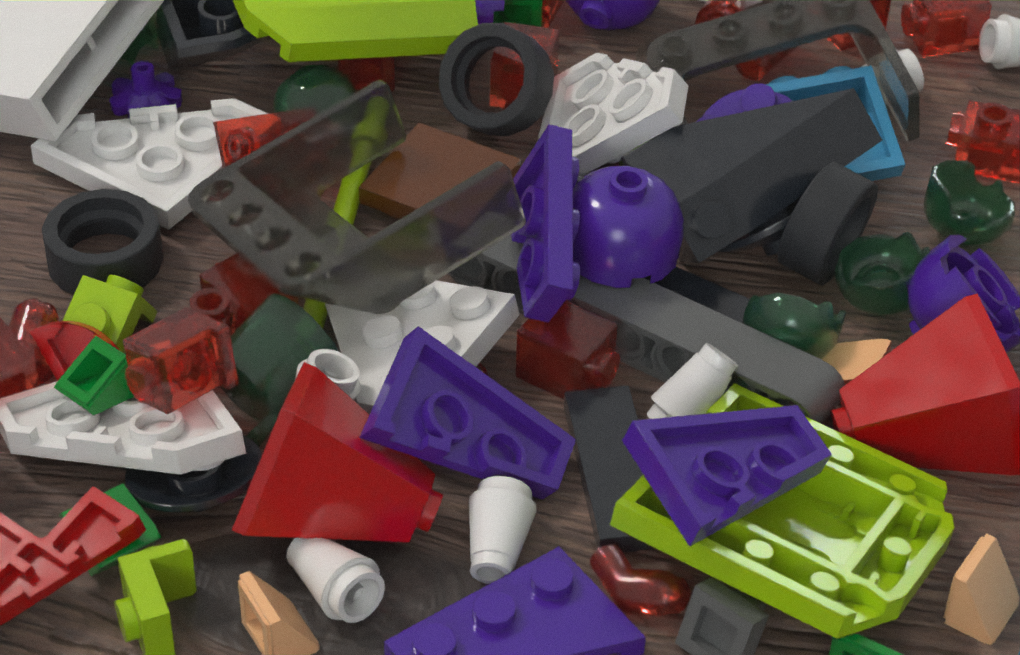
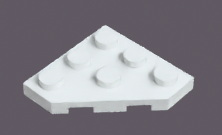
(613, 107)
(149, 154)
(455, 314)
(126, 435)

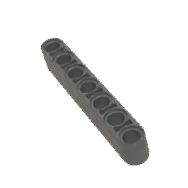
(665, 329)

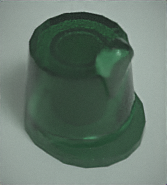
(267, 358)

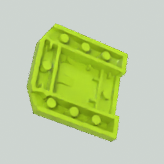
(357, 27)
(828, 552)

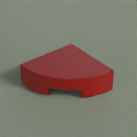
(63, 342)

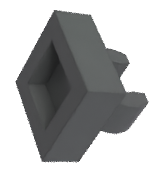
(721, 621)

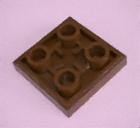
(426, 168)

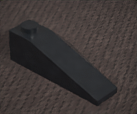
(201, 31)
(752, 163)

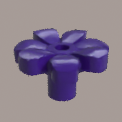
(143, 90)

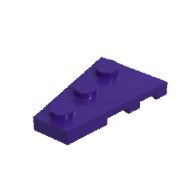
(546, 196)
(463, 419)
(724, 463)
(531, 611)

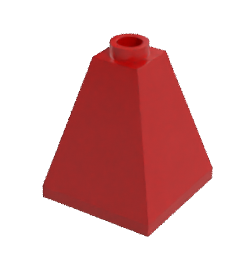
(940, 398)
(329, 481)

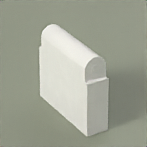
(59, 56)

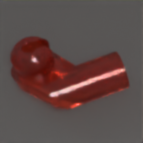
(639, 590)

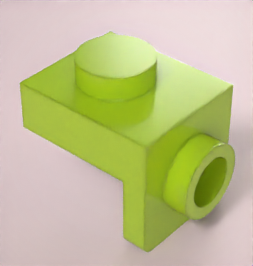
(110, 307)
(148, 583)

